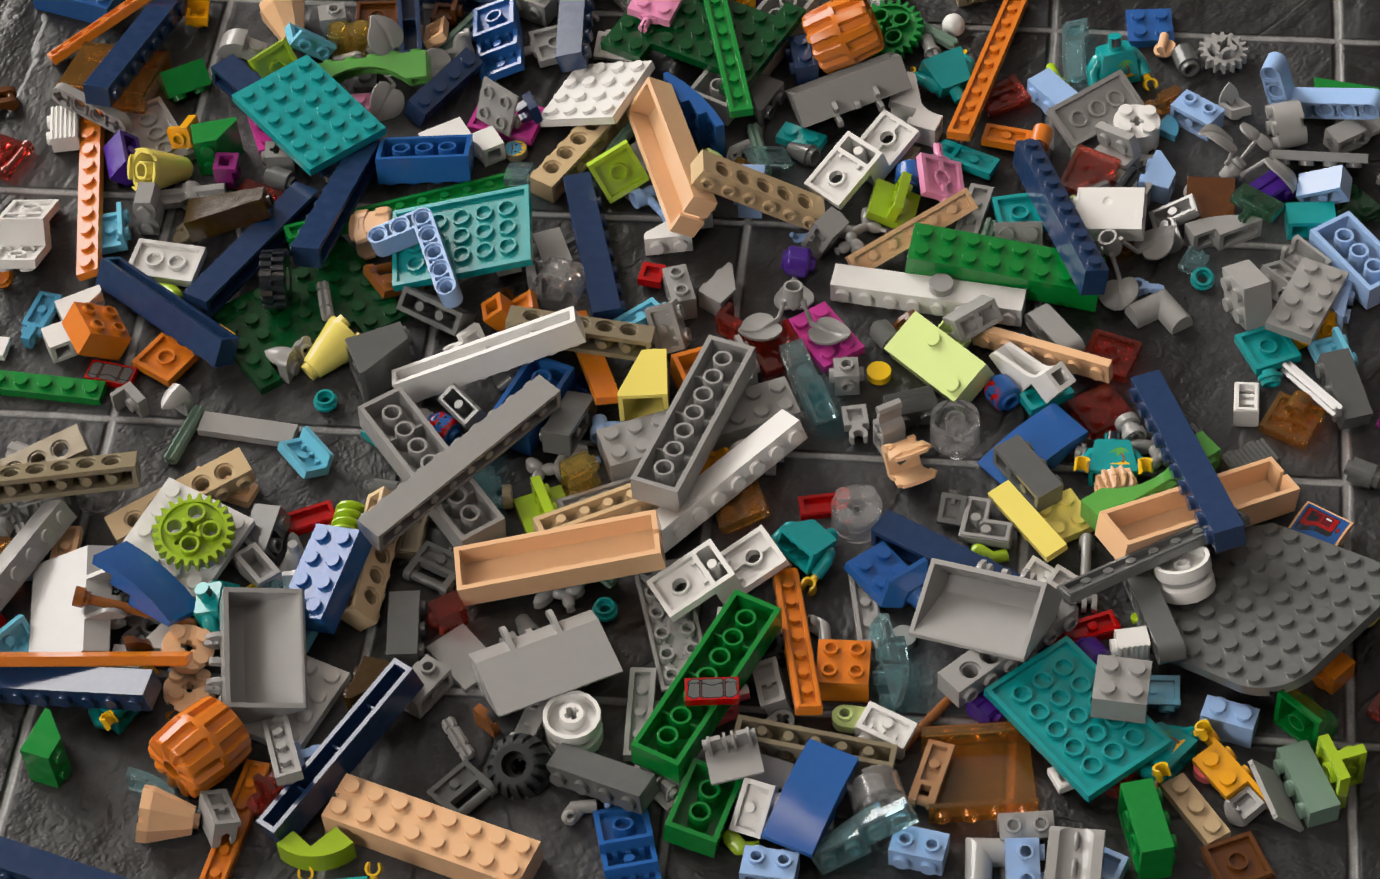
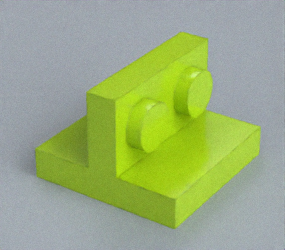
(272, 58)
(618, 171)
(893, 203)
(537, 503)
(1341, 766)

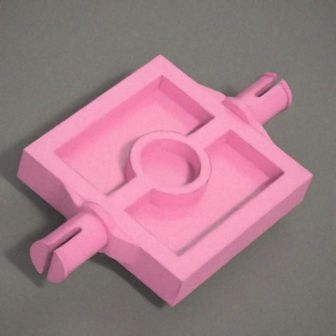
(654, 12)
(938, 174)

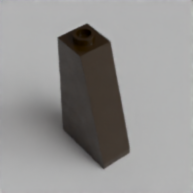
(226, 212)

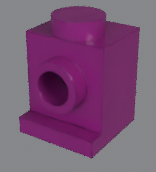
(227, 169)

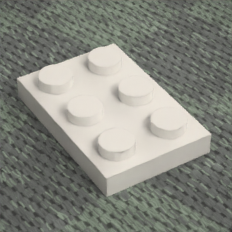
(168, 261)

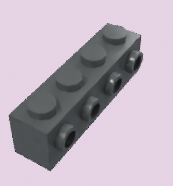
(602, 778)

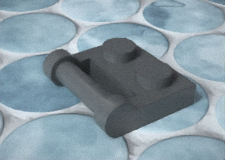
(436, 560)
(457, 785)

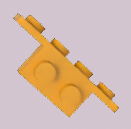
(1223, 770)

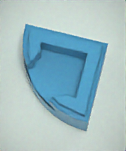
(1169, 128)

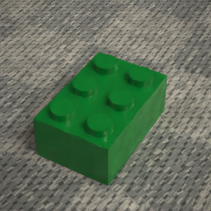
(701, 811)
(1147, 829)

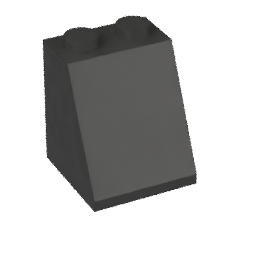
(375, 355)

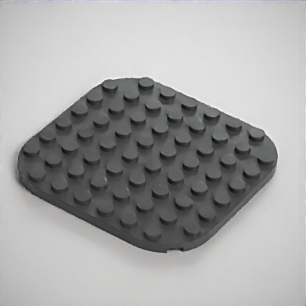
(1277, 611)

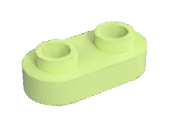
(848, 723)

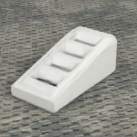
(1246, 405)

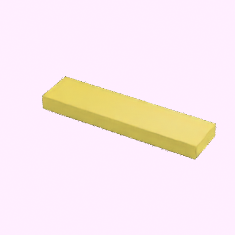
(1027, 521)

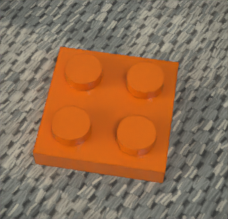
(165, 359)

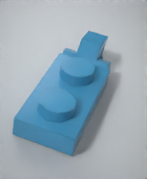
(38, 316)

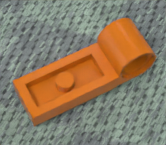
(1005, 137)

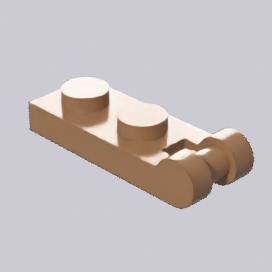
(931, 773)

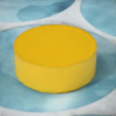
(878, 373)

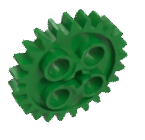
(900, 27)

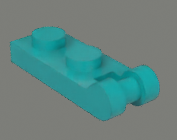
(971, 159)

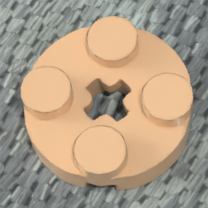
(192, 636)
(176, 688)

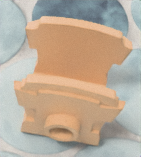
(360, 225)
(911, 471)

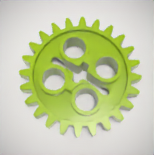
(193, 532)

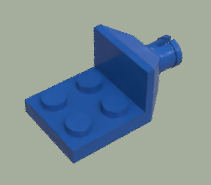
(887, 577)

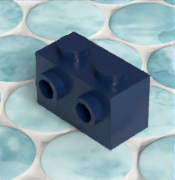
(802, 62)

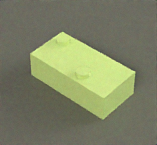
(938, 360)

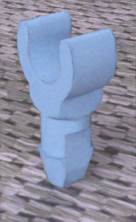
(1146, 287)

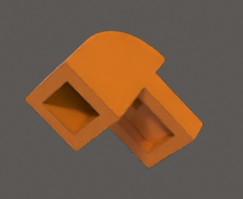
(497, 308)

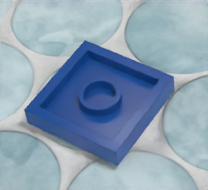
(1146, 26)

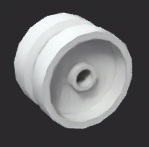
(1186, 577)
(574, 721)

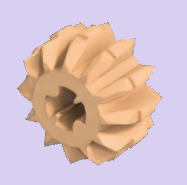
(1115, 478)

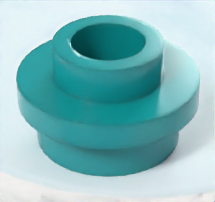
(1202, 272)
(1270, 378)
(325, 401)
(605, 604)

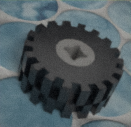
(275, 279)

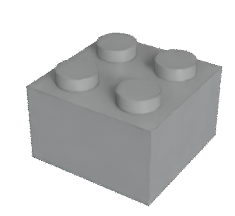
(1246, 294)
(1121, 688)

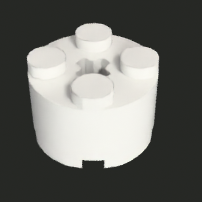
(1142, 122)

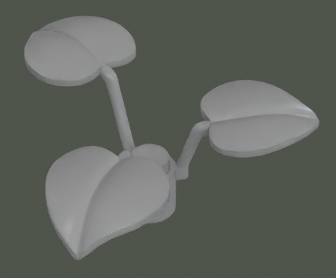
(382, 38)
(1236, 167)
(1155, 246)
(794, 296)

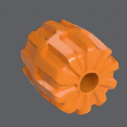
(842, 33)
(200, 746)

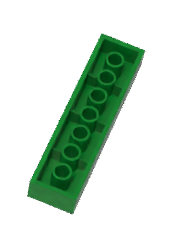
(995, 262)
(727, 649)

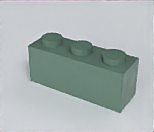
(1306, 784)

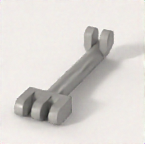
(1086, 545)

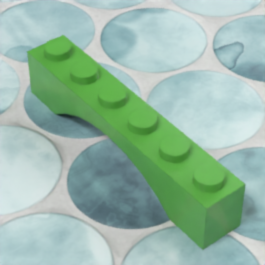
(410, 67)
(1111, 497)

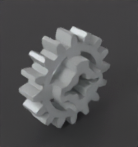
(1222, 52)

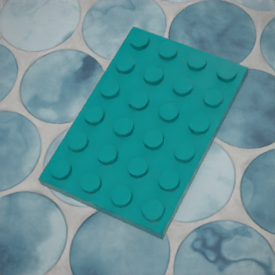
(309, 115)
(480, 234)
(1051, 708)

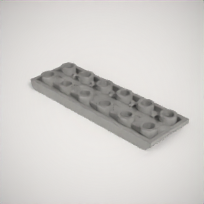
(669, 640)
(1074, 853)

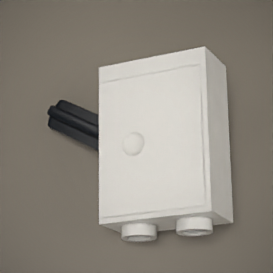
(1114, 207)

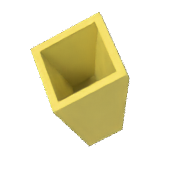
(645, 386)

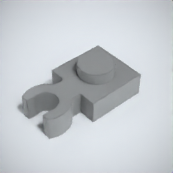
(855, 421)

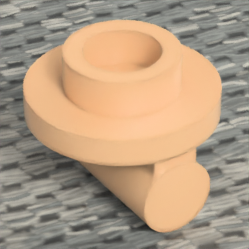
(1164, 46)

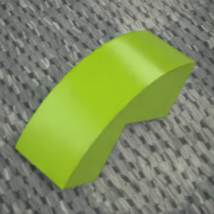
(326, 854)

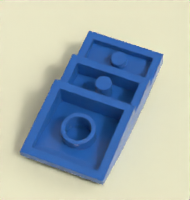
(498, 39)
(699, 115)
(1049, 432)
(147, 582)
(810, 798)
(626, 844)

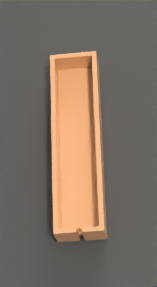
(668, 155)
(1254, 489)
(559, 558)
(429, 834)

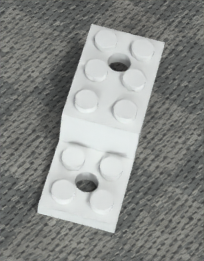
(862, 159)
(26, 233)
(716, 572)

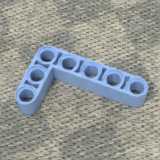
(1317, 102)
(421, 228)

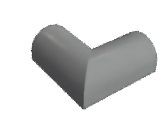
(1176, 214)
(1159, 307)
(979, 528)
(982, 856)

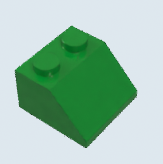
(184, 79)
(215, 137)
(1302, 717)
(45, 753)

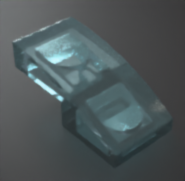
(518, 173)
(138, 778)

